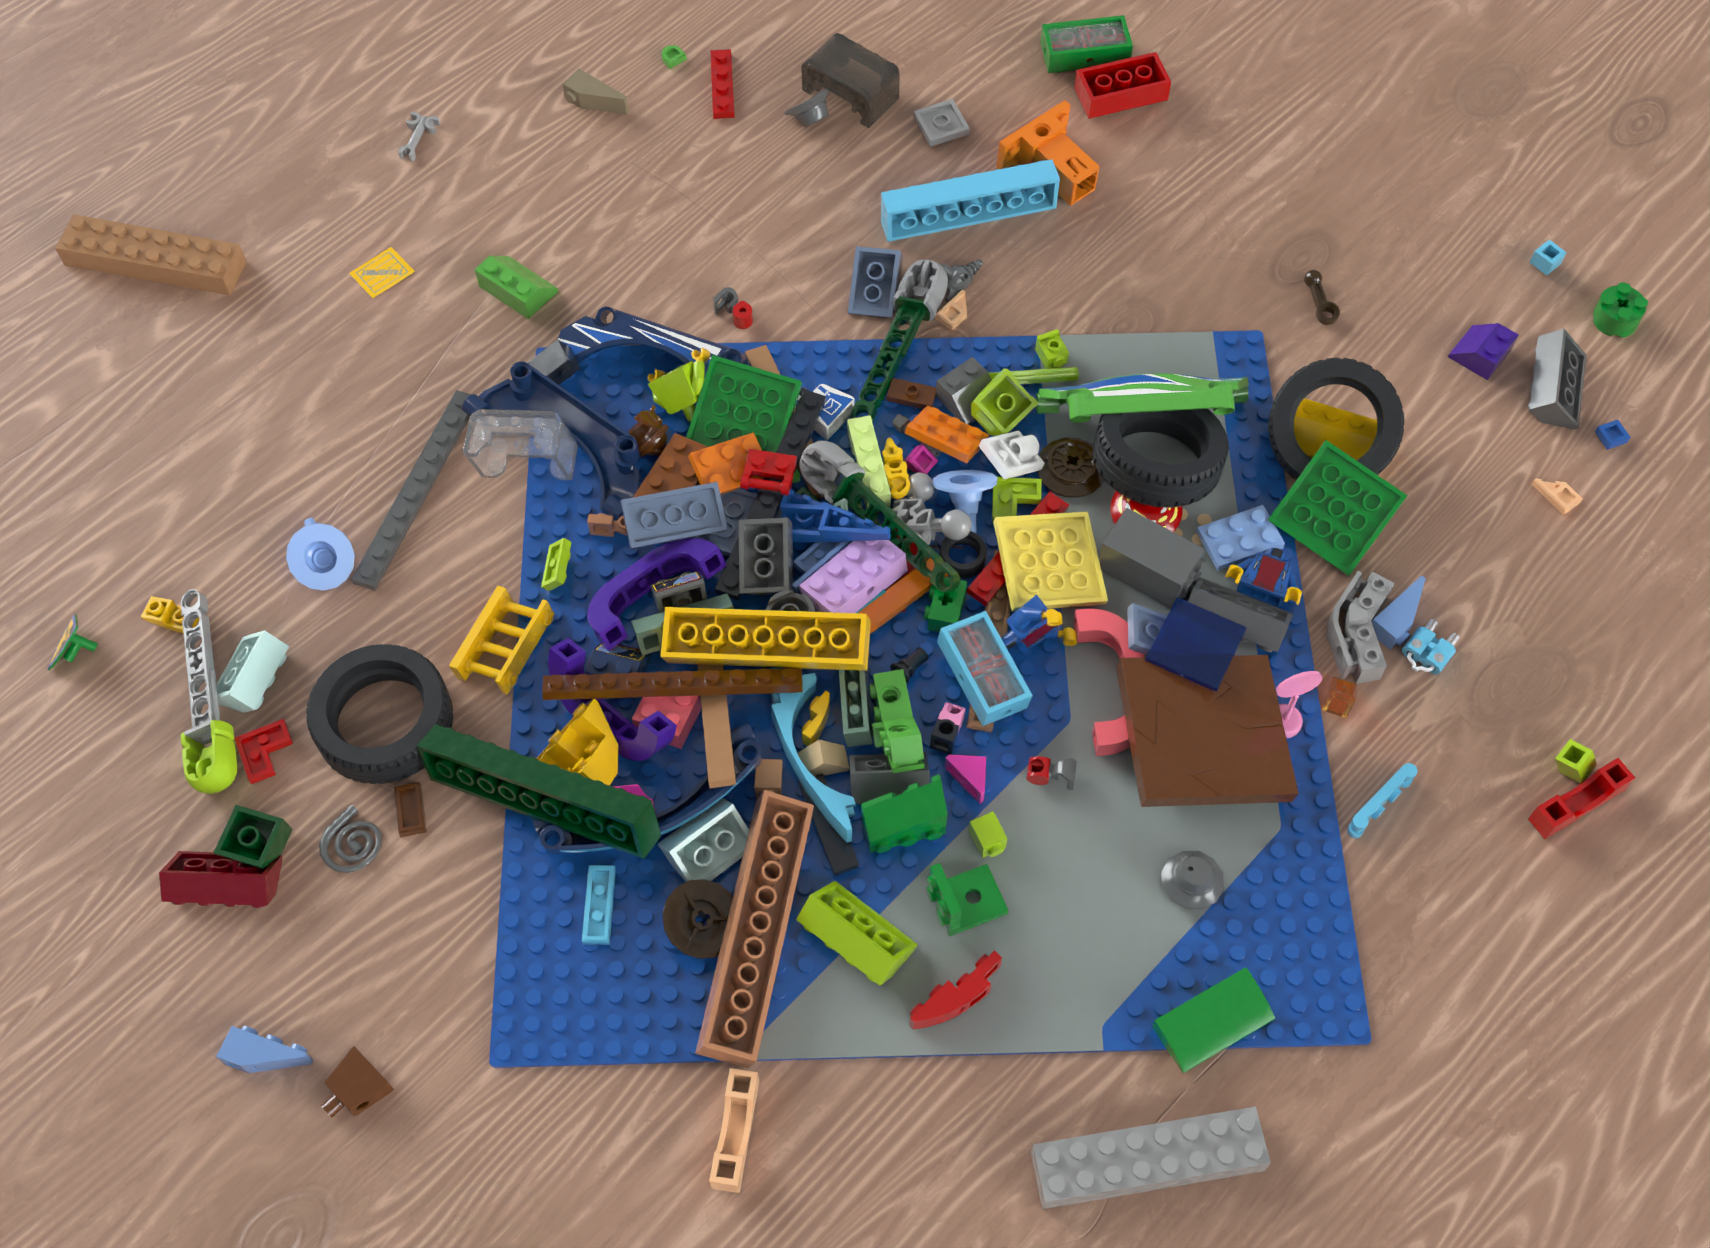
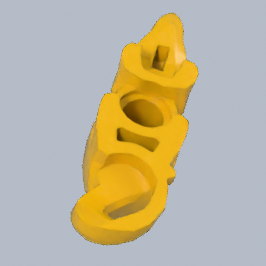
(895, 470)

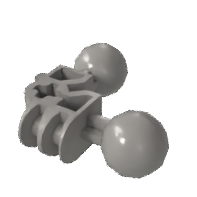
(922, 521)

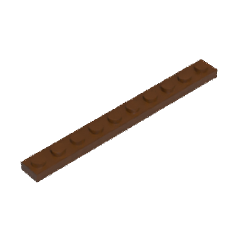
(672, 684)

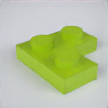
(1013, 491)

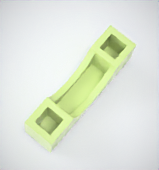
(868, 456)

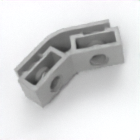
(1359, 648)

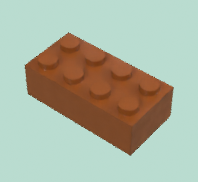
(672, 468)

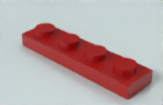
(722, 84)

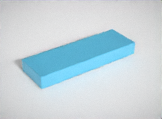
(599, 905)

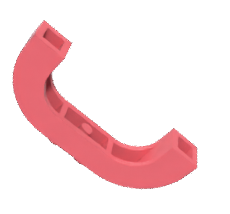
(1112, 630)

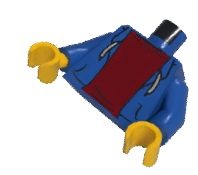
(1266, 578)
(1036, 623)

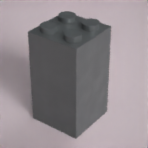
(1151, 558)

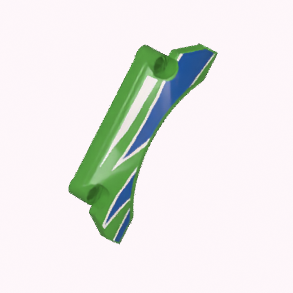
(1144, 394)

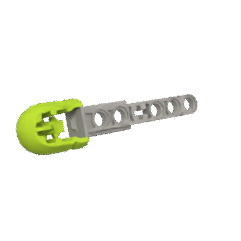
(215, 766)

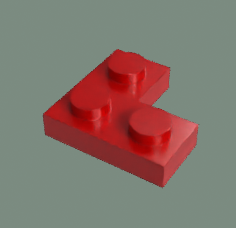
(256, 746)

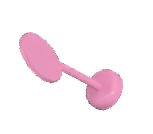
(1292, 687)

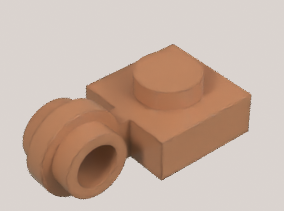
(605, 525)

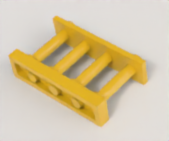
(483, 630)

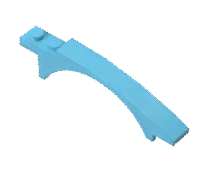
(832, 804)

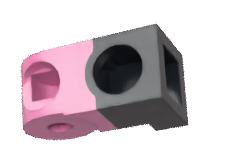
(947, 728)

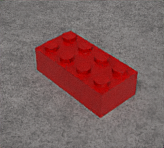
(1122, 85)

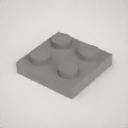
(941, 122)

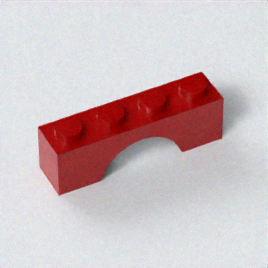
(1589, 795)

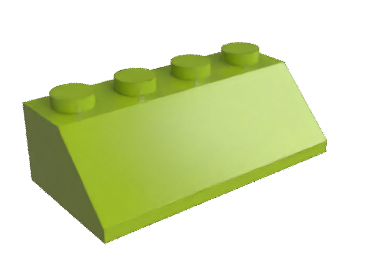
(856, 932)

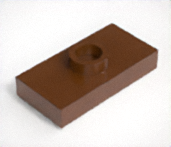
(911, 393)

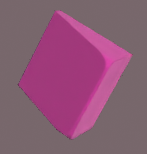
(920, 460)

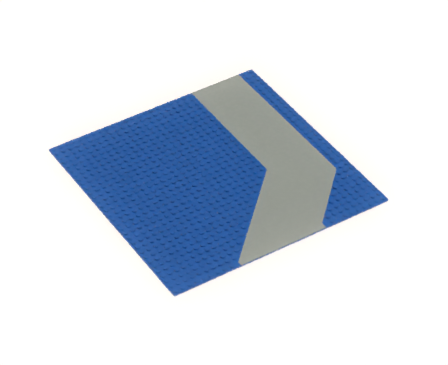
(1088, 928)

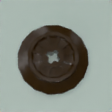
(1069, 479)
(681, 910)

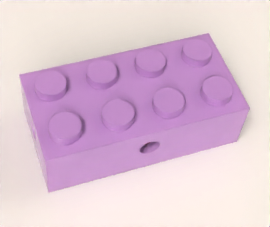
(855, 576)

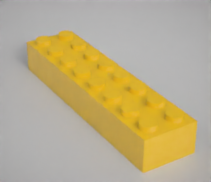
(766, 638)

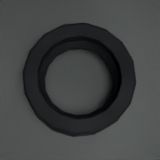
(970, 569)

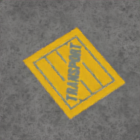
(381, 272)

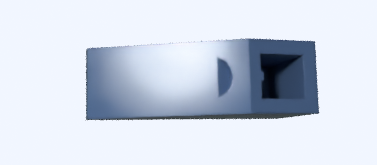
(254, 1053)

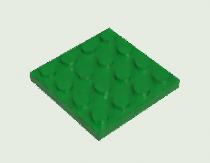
(743, 401)
(1337, 507)

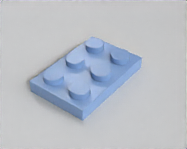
(1239, 537)

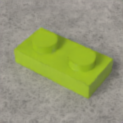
(556, 564)

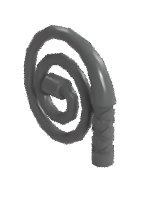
(354, 846)

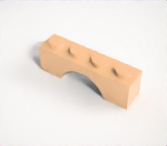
(735, 1131)

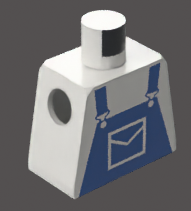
(835, 412)

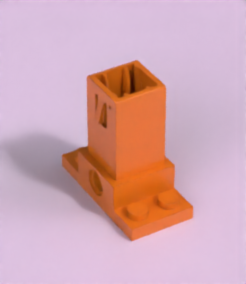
(1047, 140)

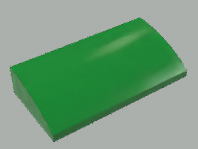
(1213, 1020)

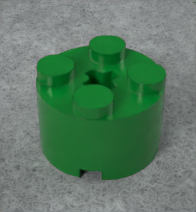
(1619, 310)

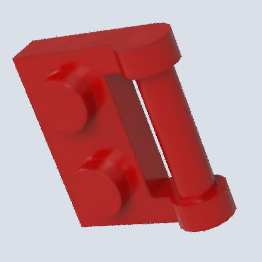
(770, 466)

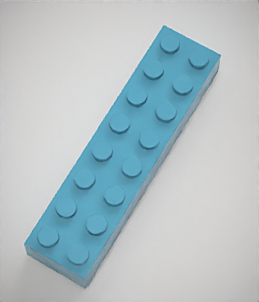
(969, 200)

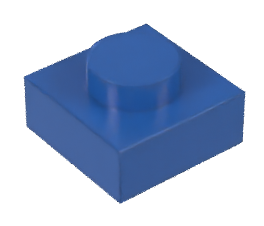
(1612, 434)

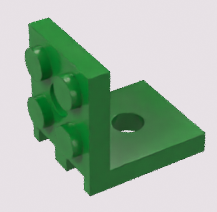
(950, 895)

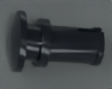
(911, 663)

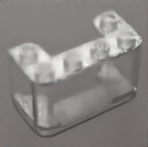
(519, 433)

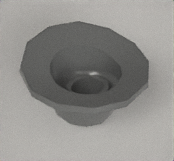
(811, 110)
(1192, 888)

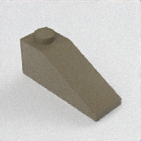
(593, 94)

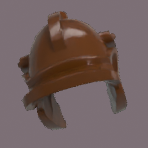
(649, 433)

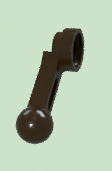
(1313, 280)

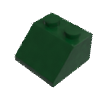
(253, 837)

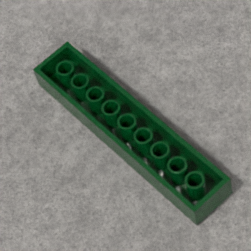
(540, 790)

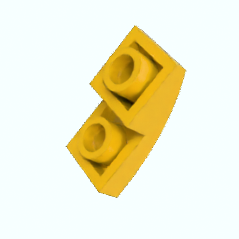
(165, 614)
(818, 717)

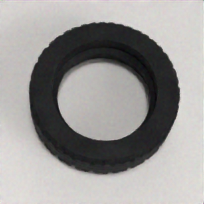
(1336, 372)
(1157, 482)
(355, 672)

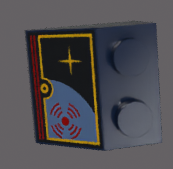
(617, 660)

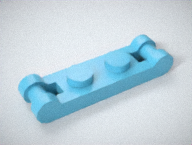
(1388, 792)

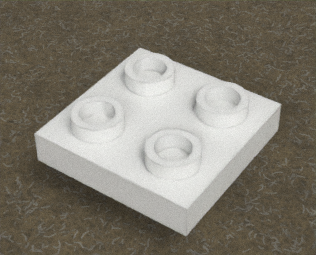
(1013, 454)

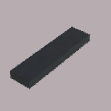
(837, 850)

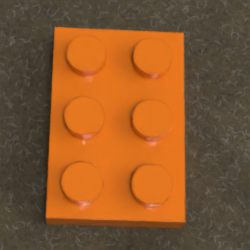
(946, 433)
(724, 462)

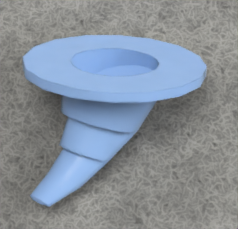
(965, 489)
(320, 556)

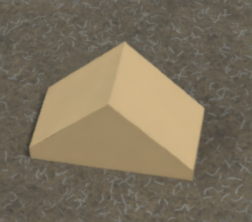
(824, 758)

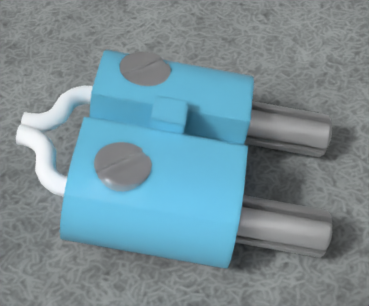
(1429, 650)

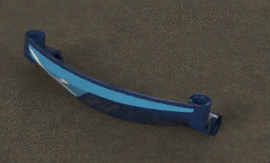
(682, 812)

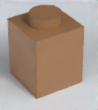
(769, 776)

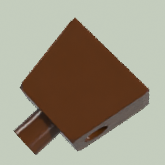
(354, 1085)

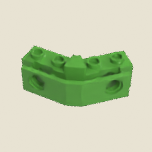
(895, 723)

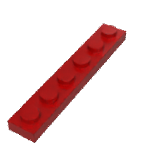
(992, 577)

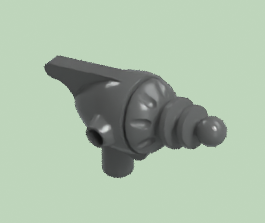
(960, 276)

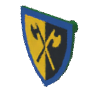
(76, 643)

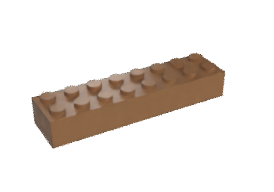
(151, 254)

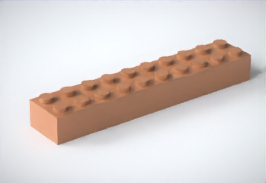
(755, 930)

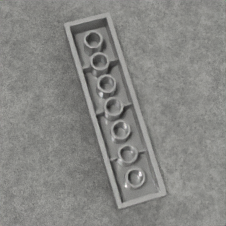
(1149, 1157)

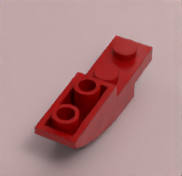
(950, 1001)

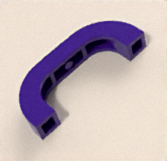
(635, 582)
(633, 742)

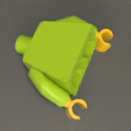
(681, 386)

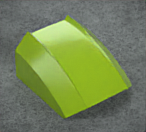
(1002, 404)

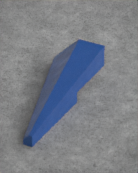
(827, 523)

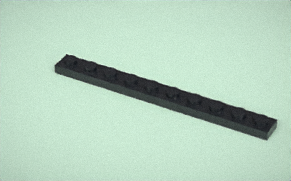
(768, 502)

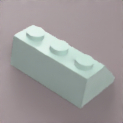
(250, 671)
(707, 843)

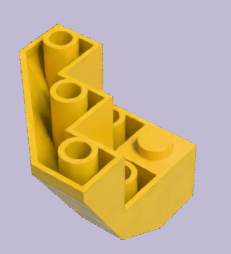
(585, 745)

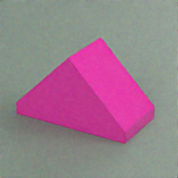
(969, 773)

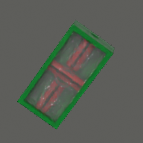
(1085, 43)

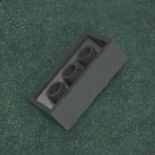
(1557, 380)
(1264, 622)

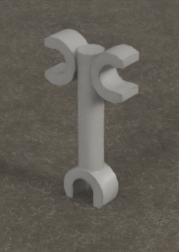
(418, 125)

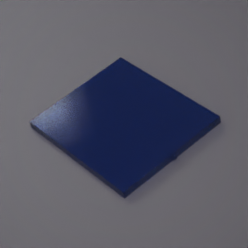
(1196, 644)

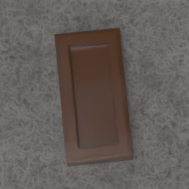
(410, 809)

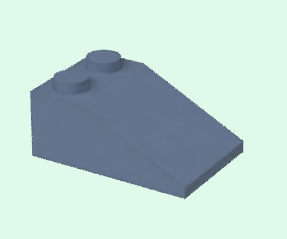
(874, 281)

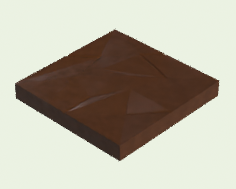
(1203, 742)

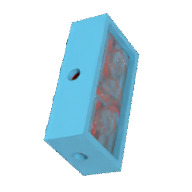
(984, 668)

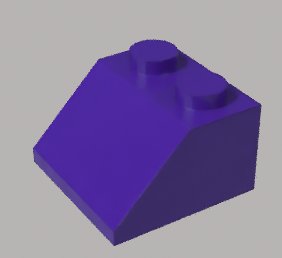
(1484, 348)

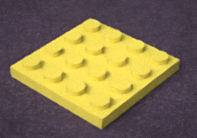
(1050, 559)

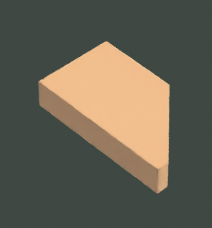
(953, 312)
(1558, 494)

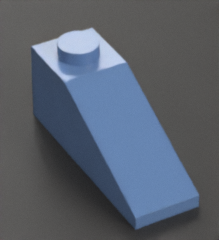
(1397, 618)

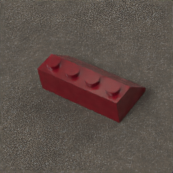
(217, 880)

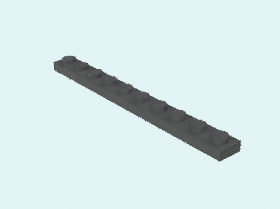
(412, 494)

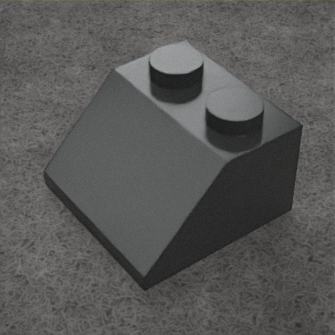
(961, 387)

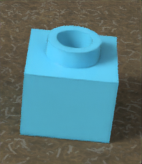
(1547, 257)

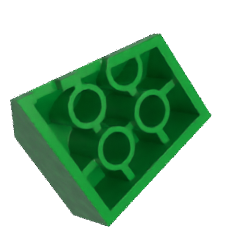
(905, 817)

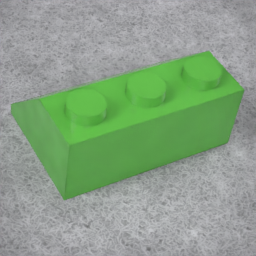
(514, 284)

